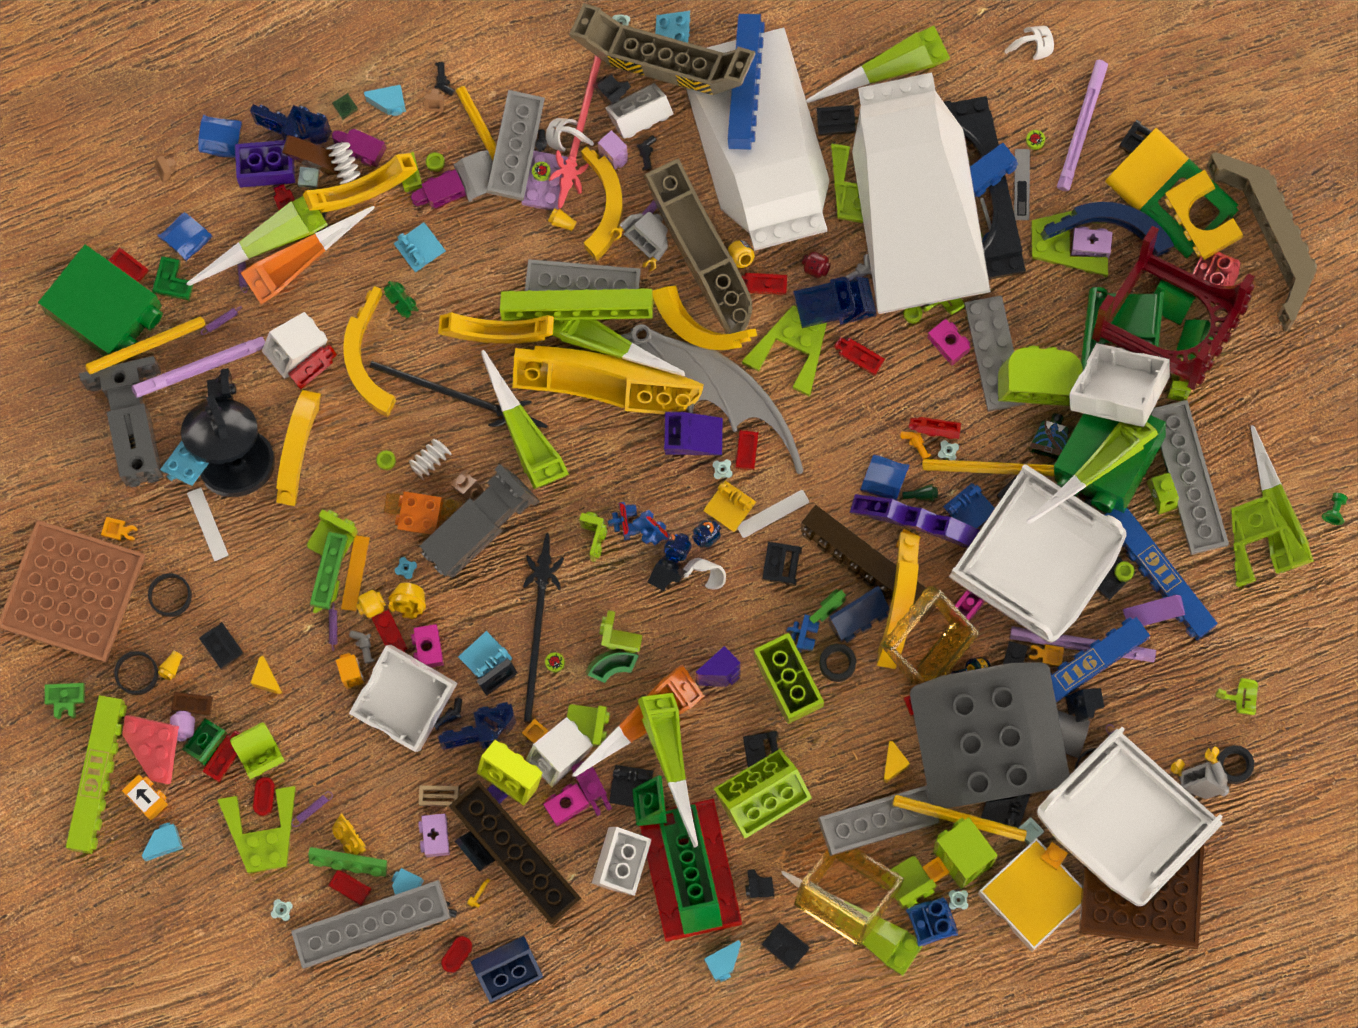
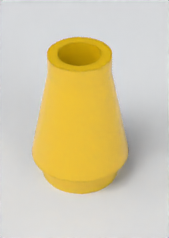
(561, 219)
(170, 666)

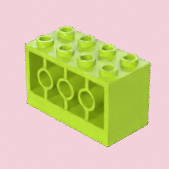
(762, 793)
(964, 852)

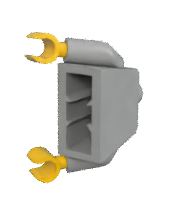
(647, 234)
(1203, 780)

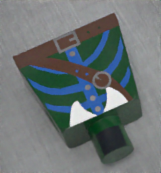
(1050, 438)

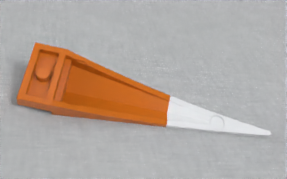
(277, 270)
(632, 727)

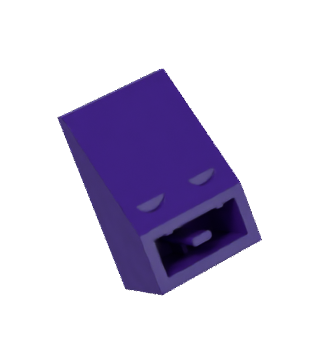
(692, 434)

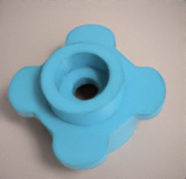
(405, 563)

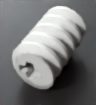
(344, 161)
(428, 458)

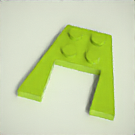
(846, 193)
(1057, 249)
(790, 332)
(1257, 521)
(264, 848)

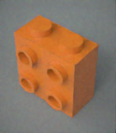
(419, 513)

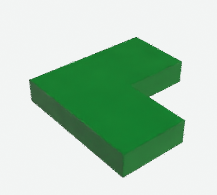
(167, 283)

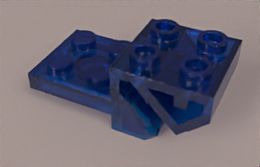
(315, 125)
(837, 300)
(500, 717)

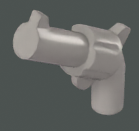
(861, 270)
(364, 644)

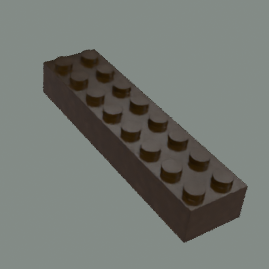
(854, 553)
(515, 853)

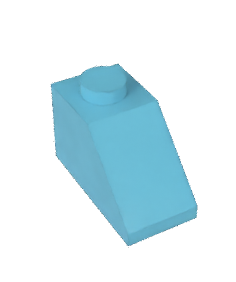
(387, 100)
(162, 842)
(405, 881)
(723, 961)

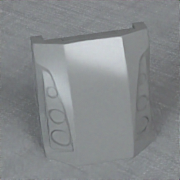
(475, 173)

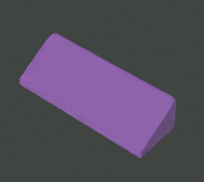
(1156, 610)

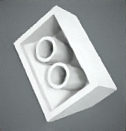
(639, 111)
(621, 861)

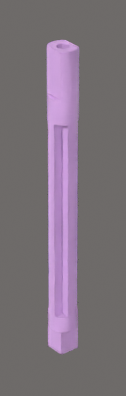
(1082, 125)
(197, 367)
(1077, 643)

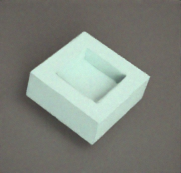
(308, 177)
(1033, 830)

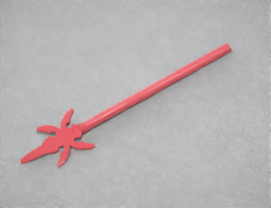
(568, 171)

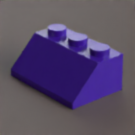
(263, 164)
(719, 670)

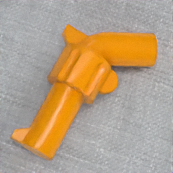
(917, 442)

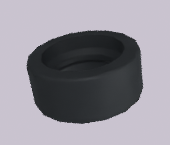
(837, 648)
(1246, 755)

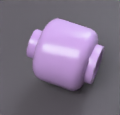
(186, 724)

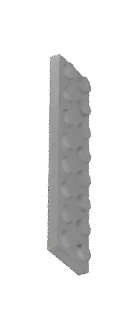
(1191, 479)
(371, 924)

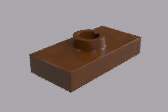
(192, 703)

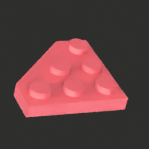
(152, 745)

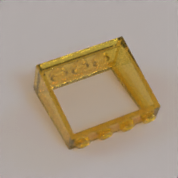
(945, 651)
(835, 912)

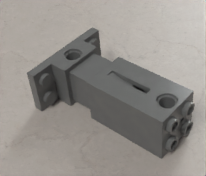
(129, 419)
(477, 523)

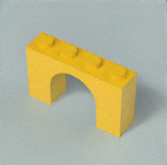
(1206, 241)

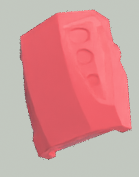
(1218, 269)

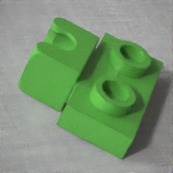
(829, 605)
(64, 697)

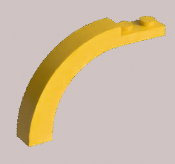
(366, 388)
(903, 591)

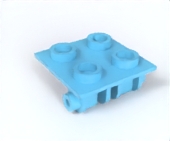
(674, 25)
(419, 247)
(183, 466)
(484, 655)

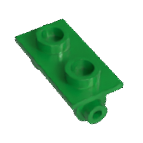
(406, 303)

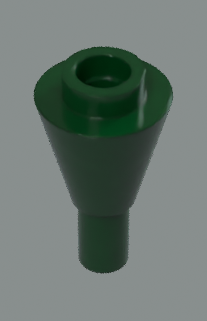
(925, 493)

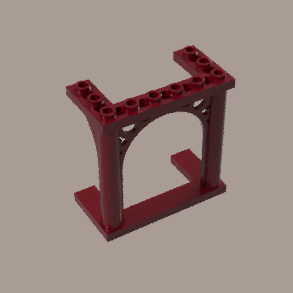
(1230, 299)

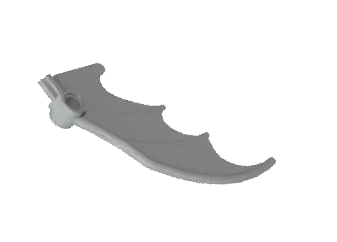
(723, 383)

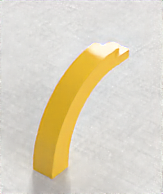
(364, 188)
(600, 240)
(686, 327)
(494, 331)
(294, 446)

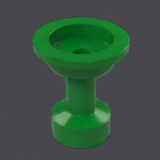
(1334, 516)

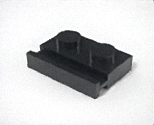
(836, 120)
(221, 646)
(785, 946)

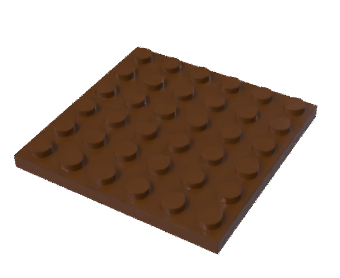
(1166, 919)

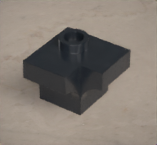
(610, 89)
(222, 386)
(665, 573)
(1084, 703)
(759, 887)

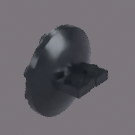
(219, 431)

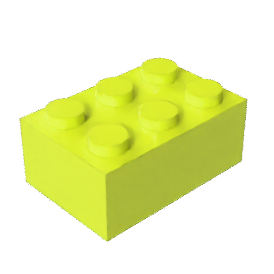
(509, 772)

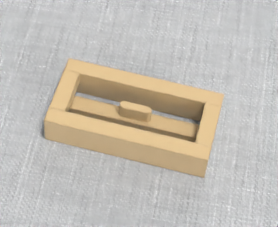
(437, 796)

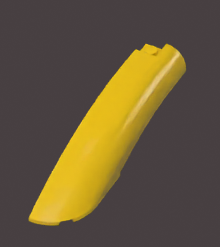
(604, 379)

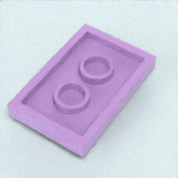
(543, 193)

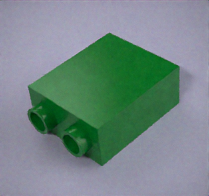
(101, 303)
(1117, 486)

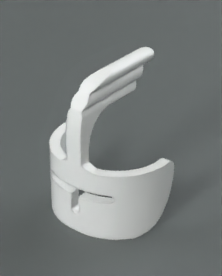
(1044, 47)
(553, 134)
(717, 573)

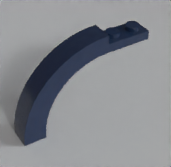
(1112, 213)

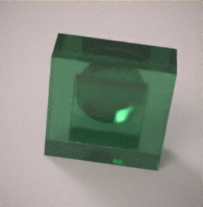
(345, 106)

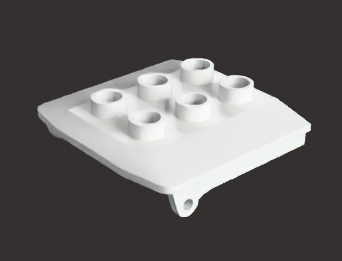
(1041, 569)
(1127, 819)

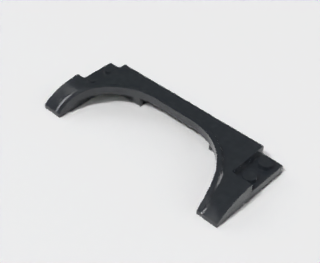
(1003, 243)

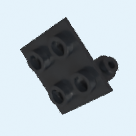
(624, 782)
(1006, 810)

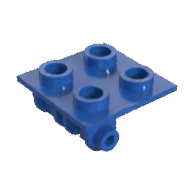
(970, 506)

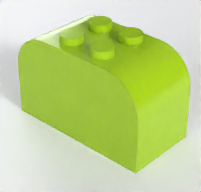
(1038, 376)
(788, 678)

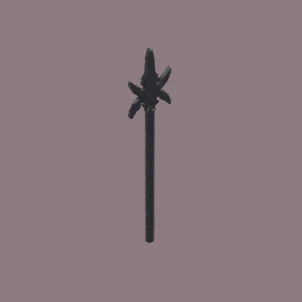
(452, 393)
(543, 573)

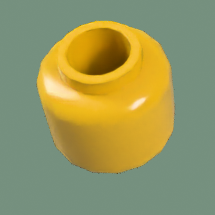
(741, 253)
(370, 604)

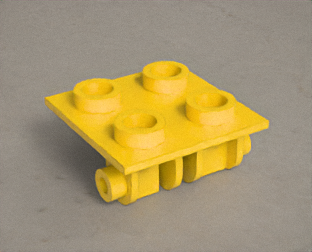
(729, 506)
(344, 832)

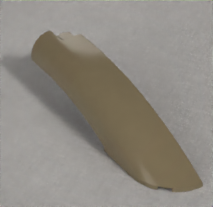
(701, 246)

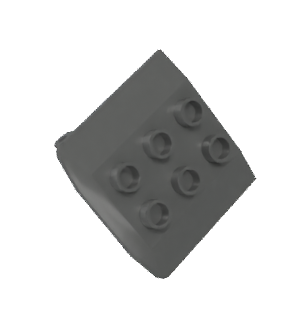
(989, 734)

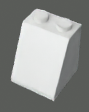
(293, 343)
(559, 751)

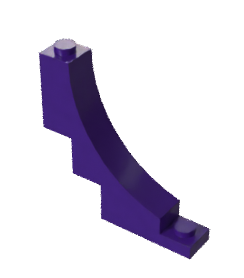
(914, 518)

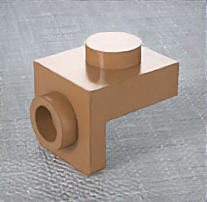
(467, 486)

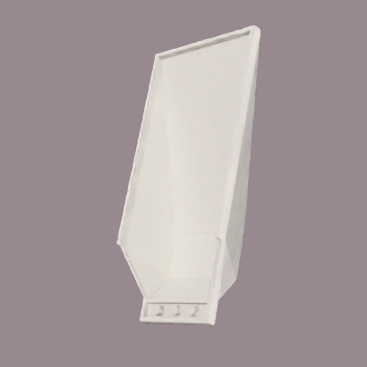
(783, 179)
(916, 197)

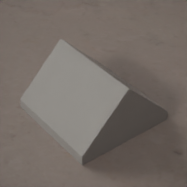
(1073, 733)

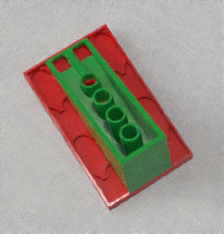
(689, 882)

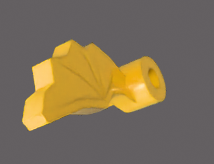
(473, 901)

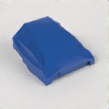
(218, 136)
(185, 236)
(884, 477)
(932, 921)

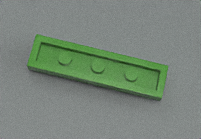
(328, 570)
(346, 861)

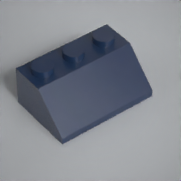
(859, 615)
(506, 969)

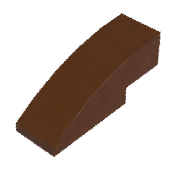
(309, 154)

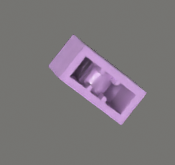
(613, 149)
(1081, 242)
(440, 845)

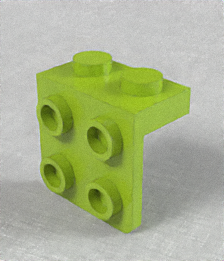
(331, 523)
(593, 523)
(618, 639)
(590, 721)
(257, 750)
(915, 883)

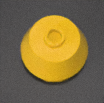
(407, 599)

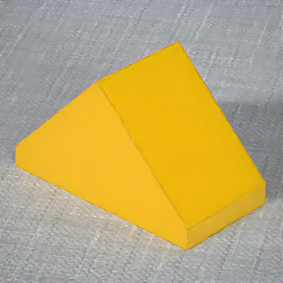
(264, 678)
(895, 762)

